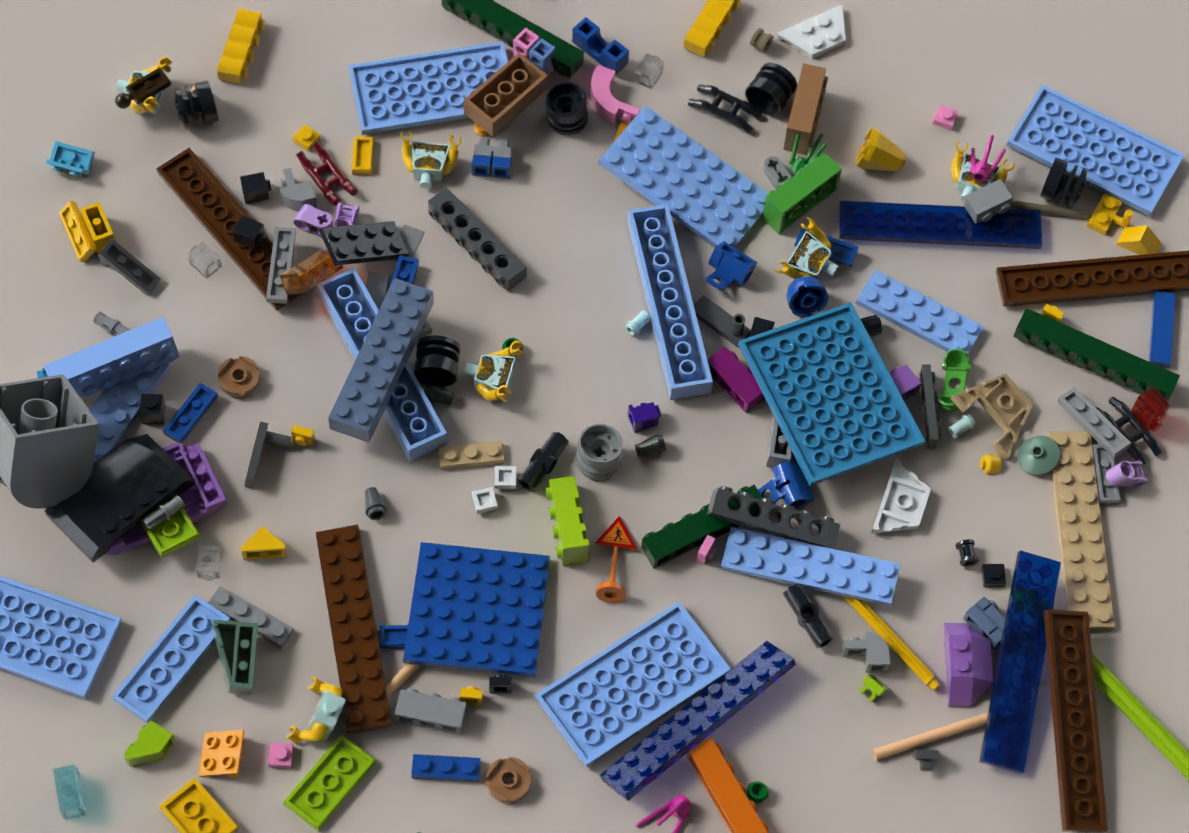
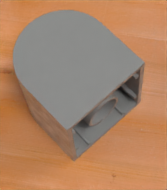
(45, 440)

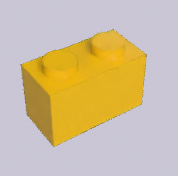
(97, 225)

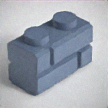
(986, 620)

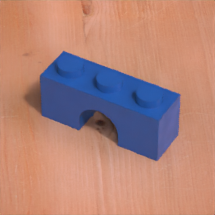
(588, 38)

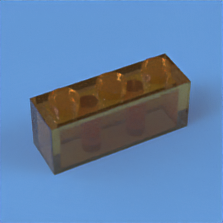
(309, 273)

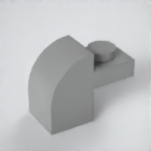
(296, 195)
(872, 648)

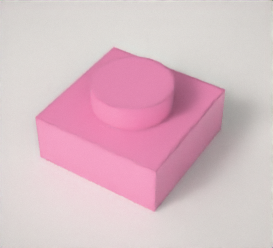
(945, 117)
(707, 550)
(280, 755)

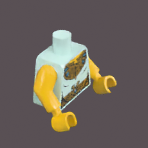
(152, 103)
(429, 160)
(960, 172)
(810, 255)
(495, 372)
(324, 715)

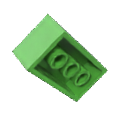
(801, 193)

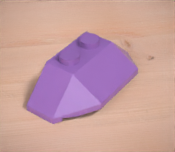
(967, 664)

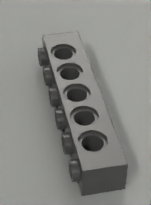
(447, 202)
(720, 509)

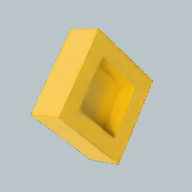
(306, 137)
(1053, 312)
(303, 436)
(471, 696)

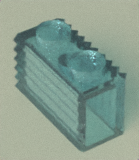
(69, 792)

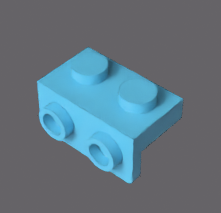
(71, 158)

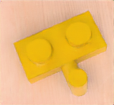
(1106, 214)

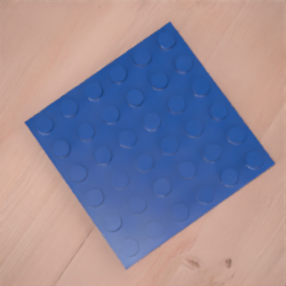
(477, 609)

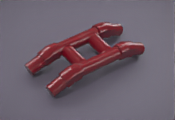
(327, 164)

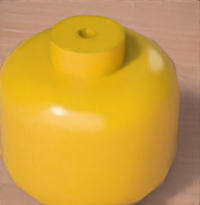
(991, 464)

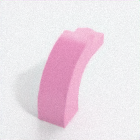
(604, 102)

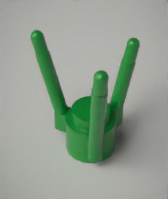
(801, 162)

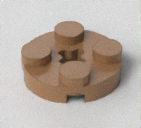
(242, 387)
(512, 792)

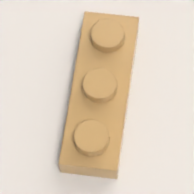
(471, 455)

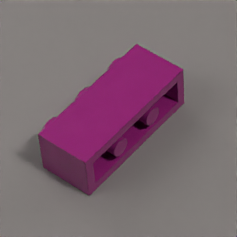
(735, 379)

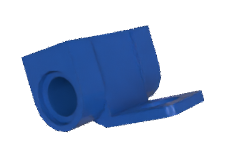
(730, 266)
(789, 485)

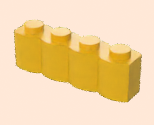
(709, 25)
(240, 46)

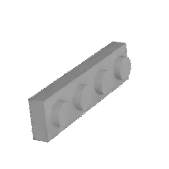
(280, 262)
(1094, 422)
(243, 611)

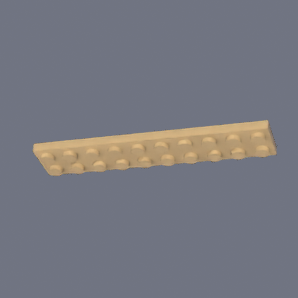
(1081, 529)

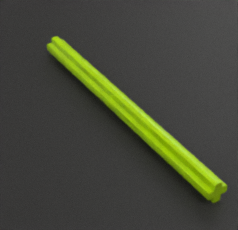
(1140, 717)

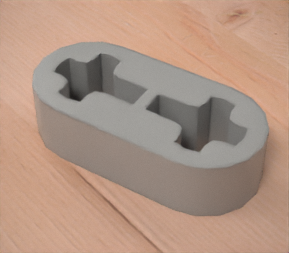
(780, 173)

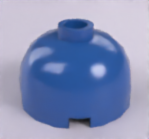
(806, 296)

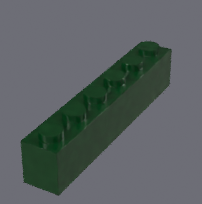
(689, 532)

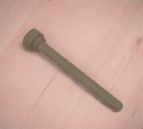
(1052, 209)

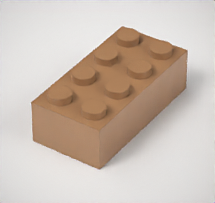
(505, 94)
(806, 108)

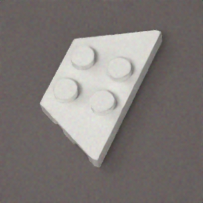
(817, 34)
(902, 502)

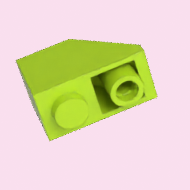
(150, 746)

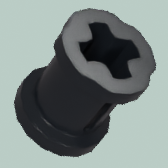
(967, 552)

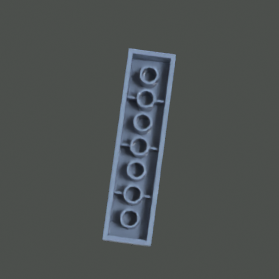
(381, 360)

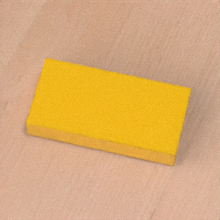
(362, 155)

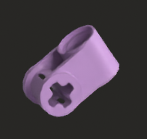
(346, 215)
(312, 219)
(1127, 475)

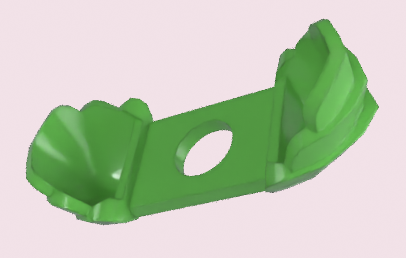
(956, 365)

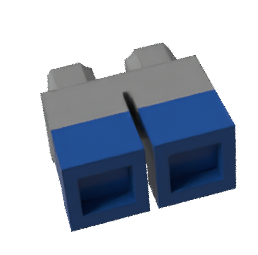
(485, 153)

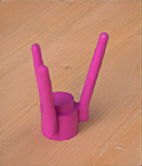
(981, 171)
(677, 807)

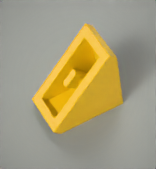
(1139, 240)
(263, 545)

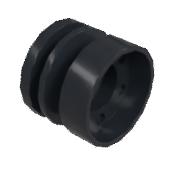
(771, 89)
(196, 104)
(566, 108)
(1064, 183)
(437, 360)

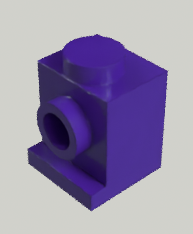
(643, 416)

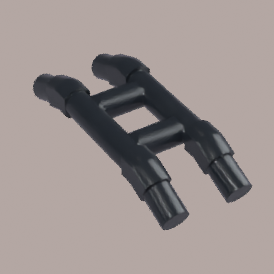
(729, 116)
(1141, 431)

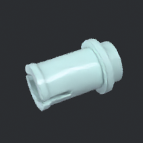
(633, 327)
(966, 422)

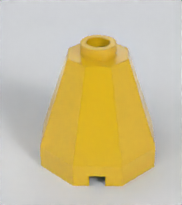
(880, 153)

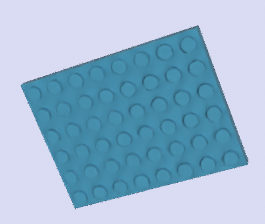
(831, 393)

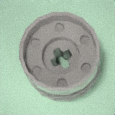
(603, 442)

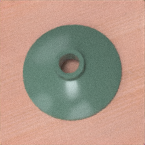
(1041, 463)

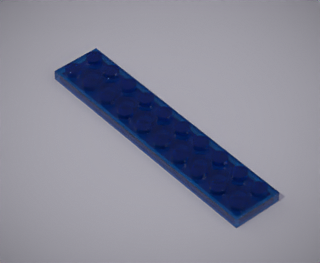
(937, 225)
(1019, 663)
(697, 720)

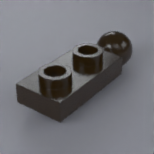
(143, 88)

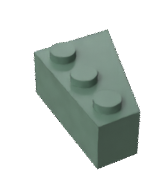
(237, 653)

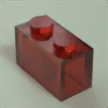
(1151, 409)

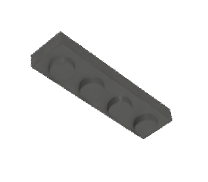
(929, 398)

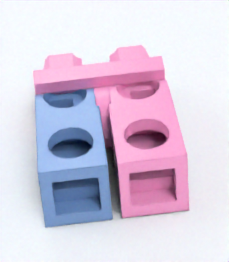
(535, 50)

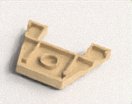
(1004, 404)

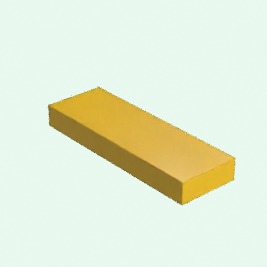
(77, 231)

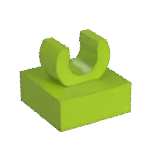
(875, 685)

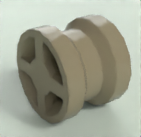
(761, 40)

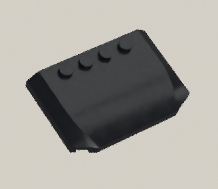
(119, 494)

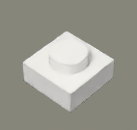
(505, 477)
(484, 500)

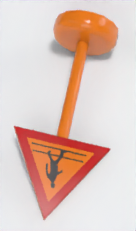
(616, 537)

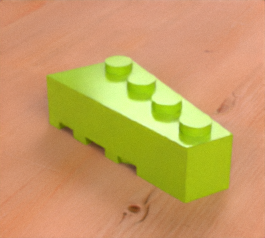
(568, 517)

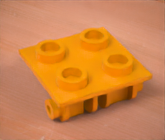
(222, 753)

